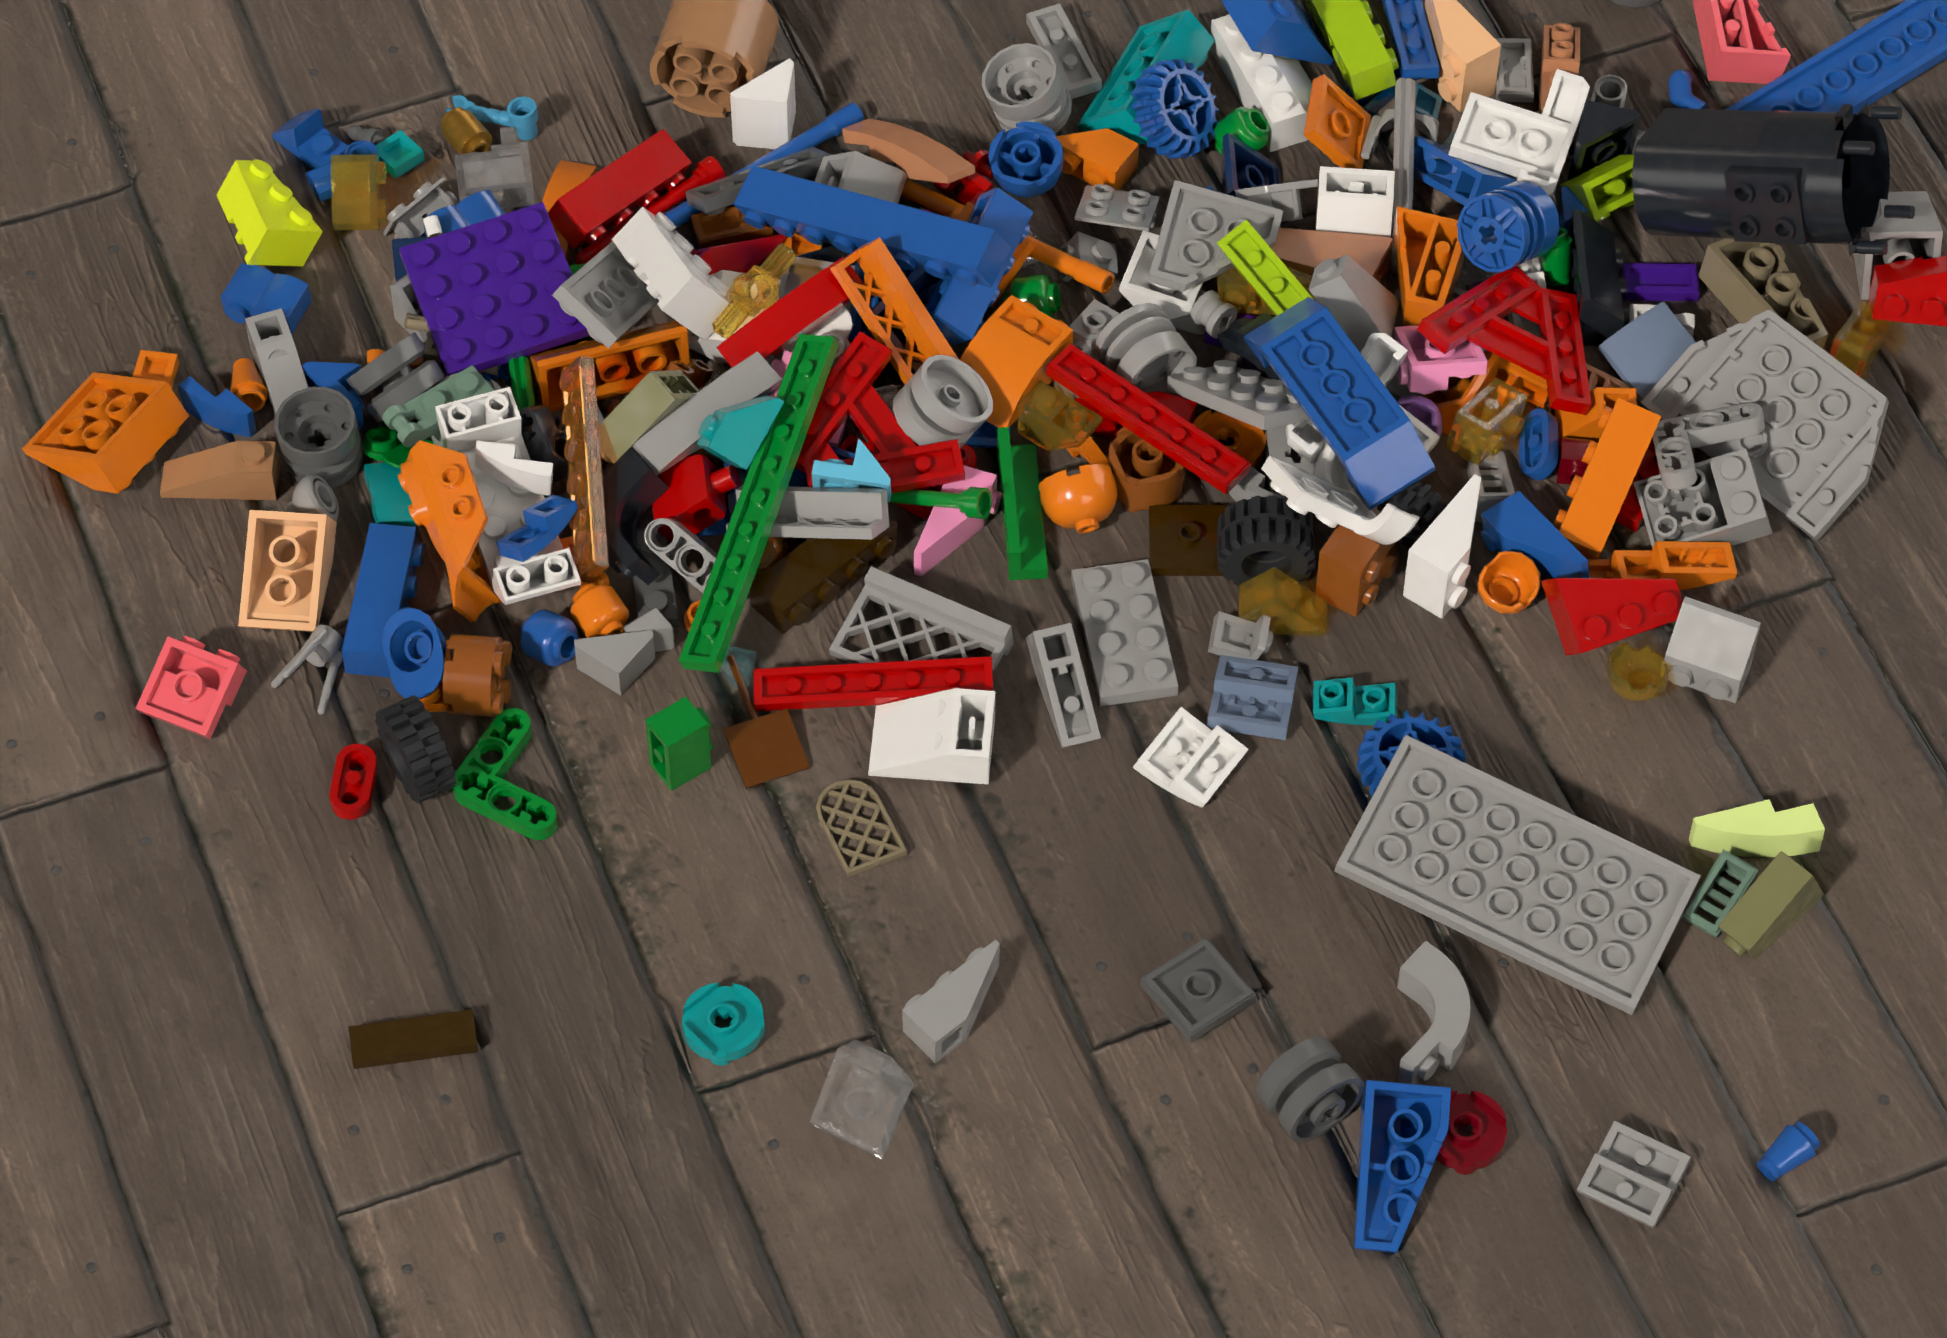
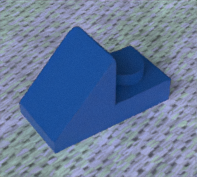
(309, 139)
(334, 377)

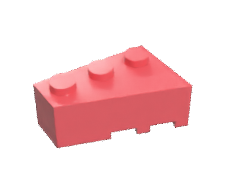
(1738, 42)

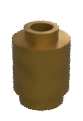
(465, 131)

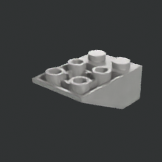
(1717, 508)

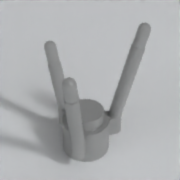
(318, 650)

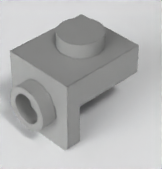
(1092, 250)
(1240, 636)

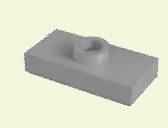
(1515, 71)

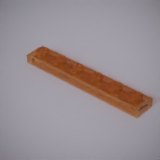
(584, 468)

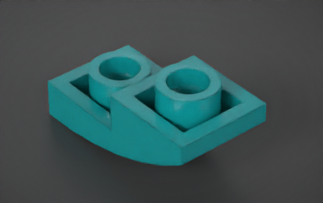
(388, 497)
(1354, 705)

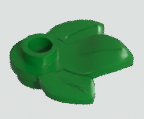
(385, 446)

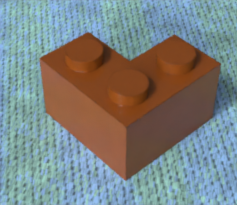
(1352, 570)

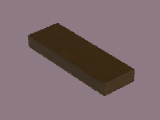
(413, 1039)

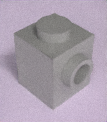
(1089, 326)

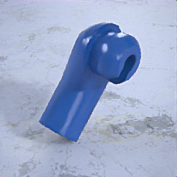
(1681, 91)

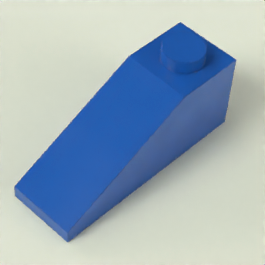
(1453, 175)
(1522, 528)

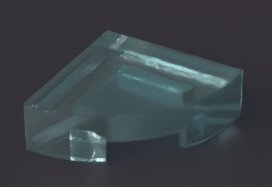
(746, 661)

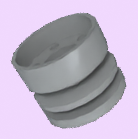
(1026, 87)
(1144, 348)

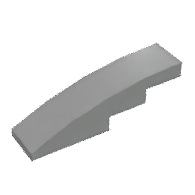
(678, 432)

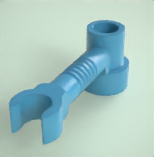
(520, 113)

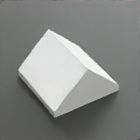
(765, 108)
(1139, 291)

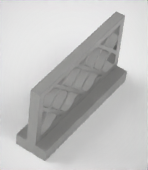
(928, 609)

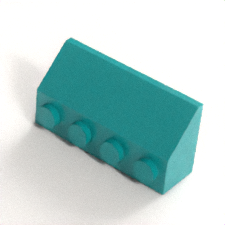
(1167, 38)

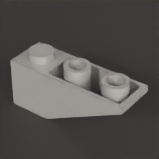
(275, 355)
(948, 1010)

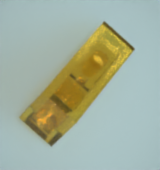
(1860, 340)

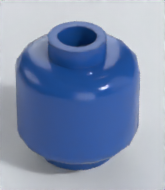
(548, 638)

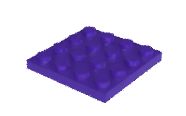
(492, 290)

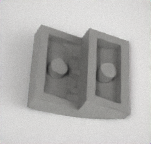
(1634, 1174)

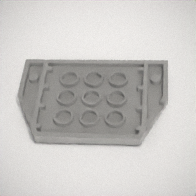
(1815, 412)

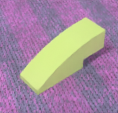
(1759, 830)

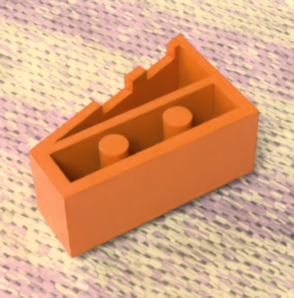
(1426, 261)

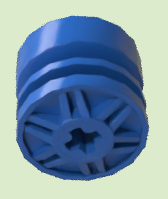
(1508, 226)

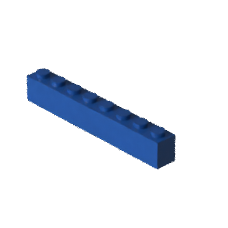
(853, 219)

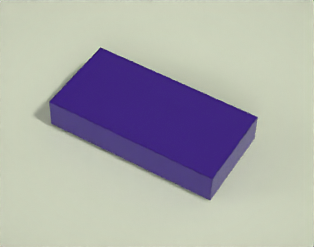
(1661, 281)

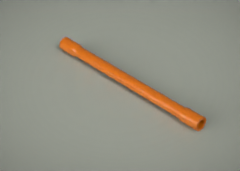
(1080, 270)

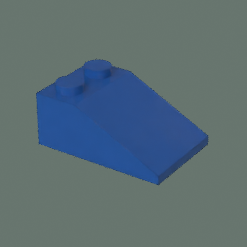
(1278, 29)

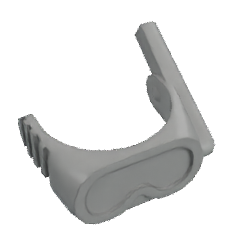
(1383, 123)

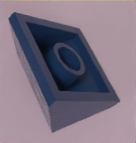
(1245, 167)

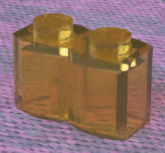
(357, 192)

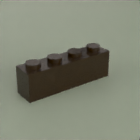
(815, 575)

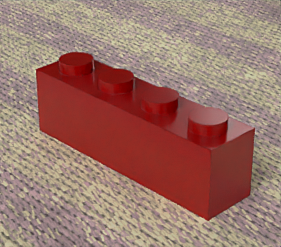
(619, 189)

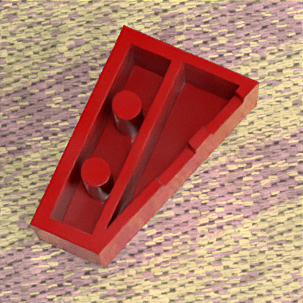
(1910, 291)

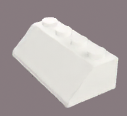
(1264, 82)

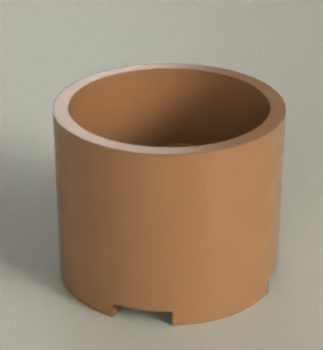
(712, 51)

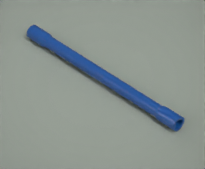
(829, 128)

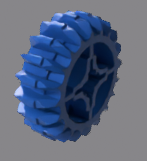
(1168, 87)
(1385, 738)

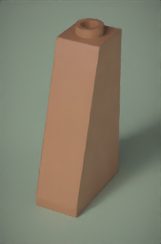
(1308, 248)

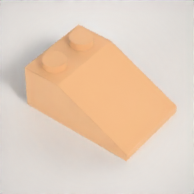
(1464, 52)
(286, 570)

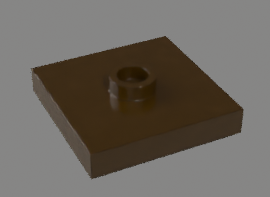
(1184, 540)

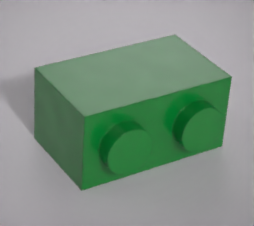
(679, 743)

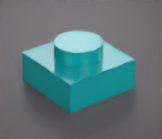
(399, 154)

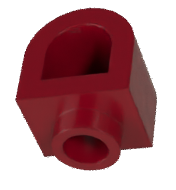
(1569, 460)

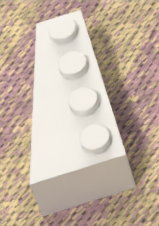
(672, 272)

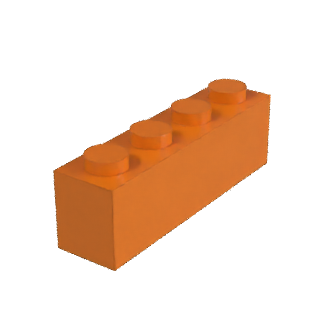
(1607, 477)

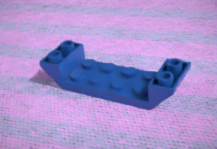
(1343, 400)

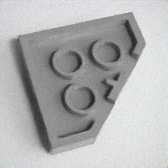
(1193, 225)

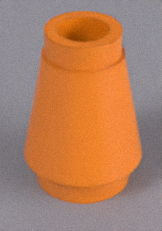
(248, 384)

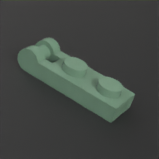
(422, 408)

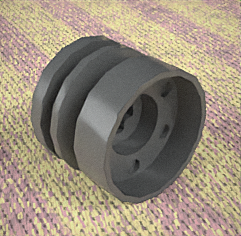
(319, 435)

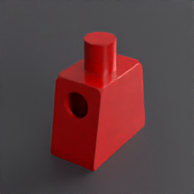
(695, 494)

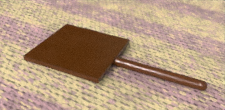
(764, 745)

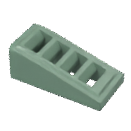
(1736, 868)

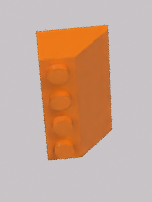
(615, 368)

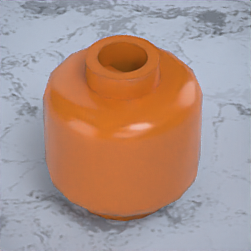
(599, 611)

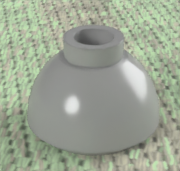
(314, 497)

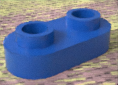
(1538, 444)

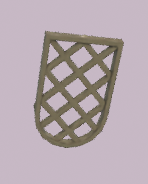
(898, 851)

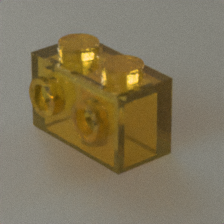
(1487, 421)

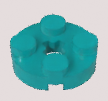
(727, 1043)

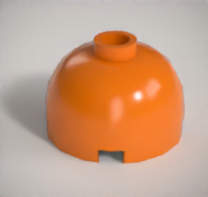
(1081, 498)

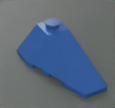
(1397, 1149)

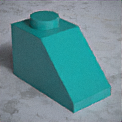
(739, 429)

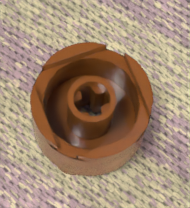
(1143, 473)
(476, 675)

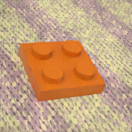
(1336, 123)

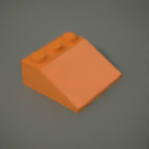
(108, 430)

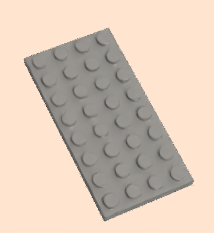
(1518, 874)

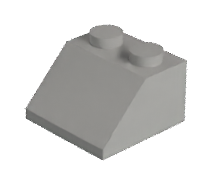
(1711, 649)

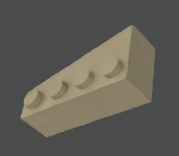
(1756, 279)

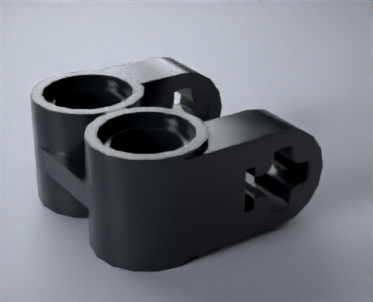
(544, 439)

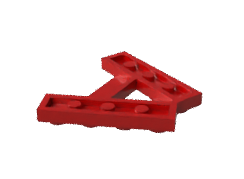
(1554, 356)
(852, 394)

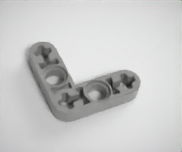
(1679, 434)

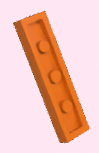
(900, 303)

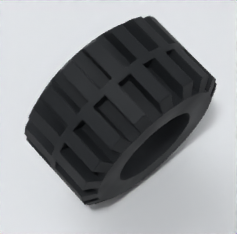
(1263, 536)

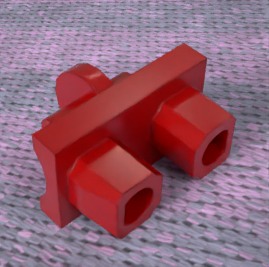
(975, 183)

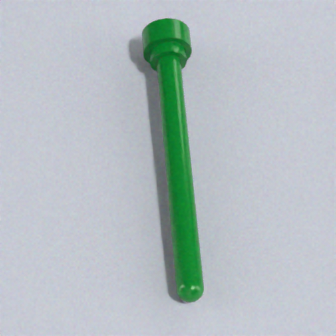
(974, 501)

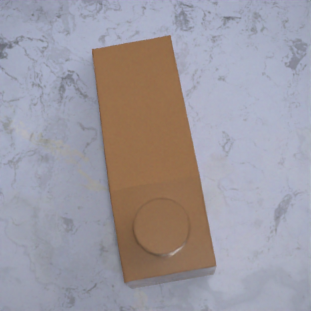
(225, 472)

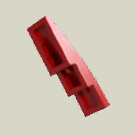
(791, 315)

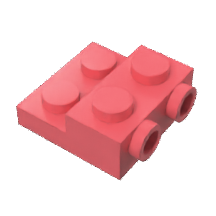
(191, 686)

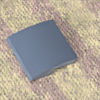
(1647, 348)
(1252, 697)

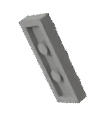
(1057, 36)

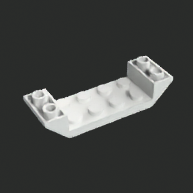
(498, 420)

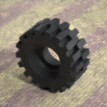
(415, 749)

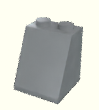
(1904, 237)

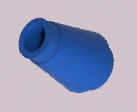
(1789, 1150)

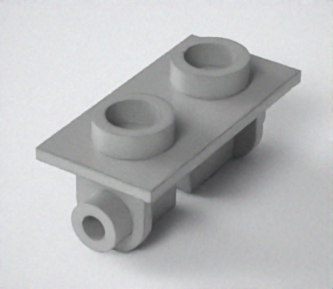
(408, 220)

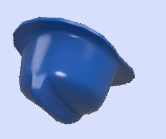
(414, 652)

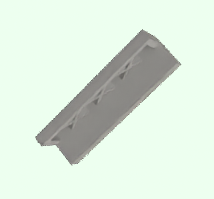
(831, 513)

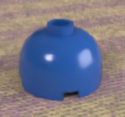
(1026, 159)

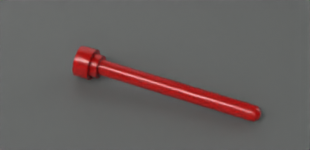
(705, 172)

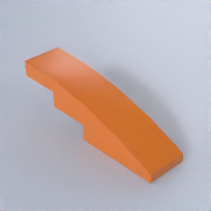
(1687, 562)

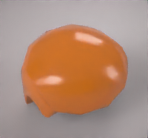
(1509, 582)

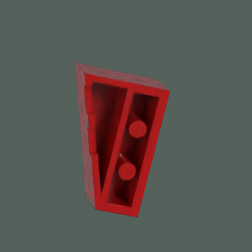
(1608, 609)

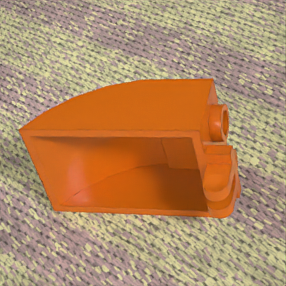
(1014, 353)

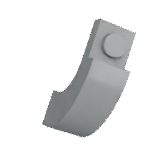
(1442, 992)

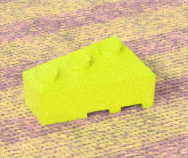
(267, 216)

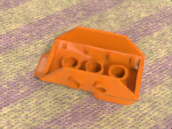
(452, 511)

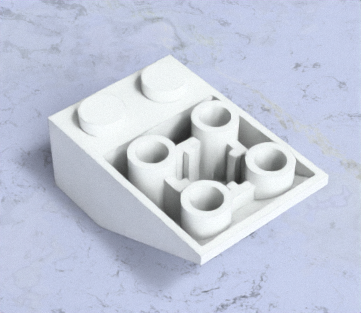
(935, 737)

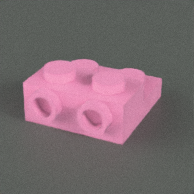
(1429, 369)

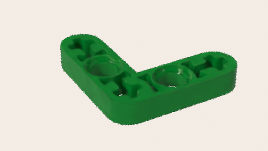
(493, 786)

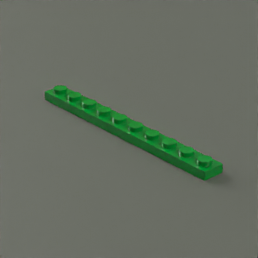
(758, 505)

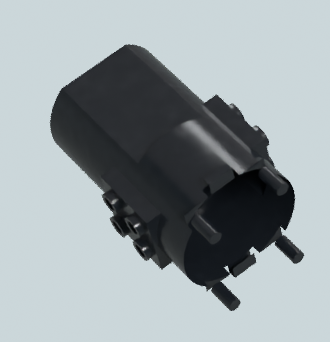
(1767, 176)

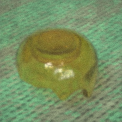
(1637, 672)

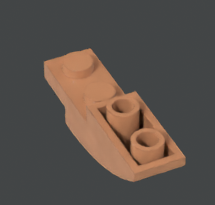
(1559, 52)

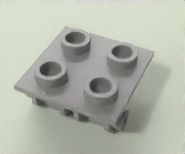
(1117, 208)

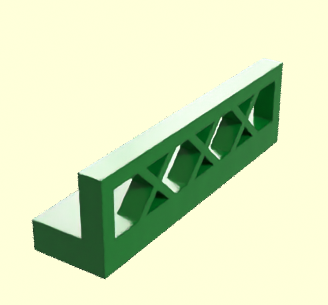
(1021, 509)

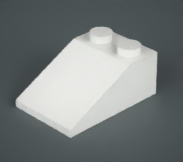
(1441, 555)

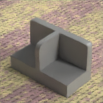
(1279, 196)

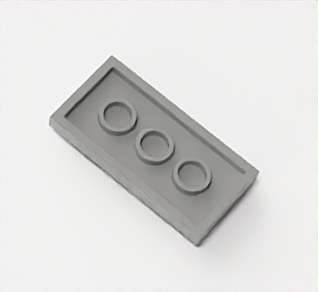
(606, 296)
(1239, 394)
(1124, 632)

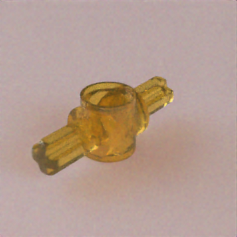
(741, 301)

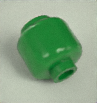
(1246, 125)
(1037, 291)

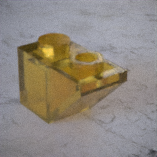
(1054, 419)
(1287, 602)

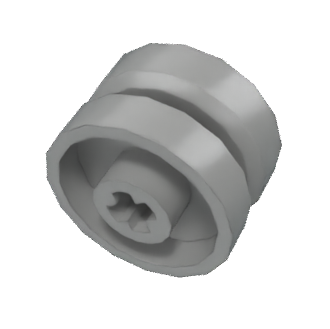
(942, 402)

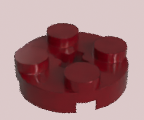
(1488, 1137)

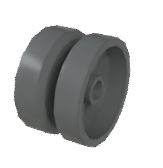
(395, 376)
(1309, 1089)

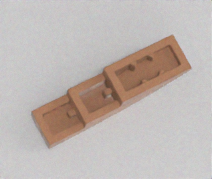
(910, 150)

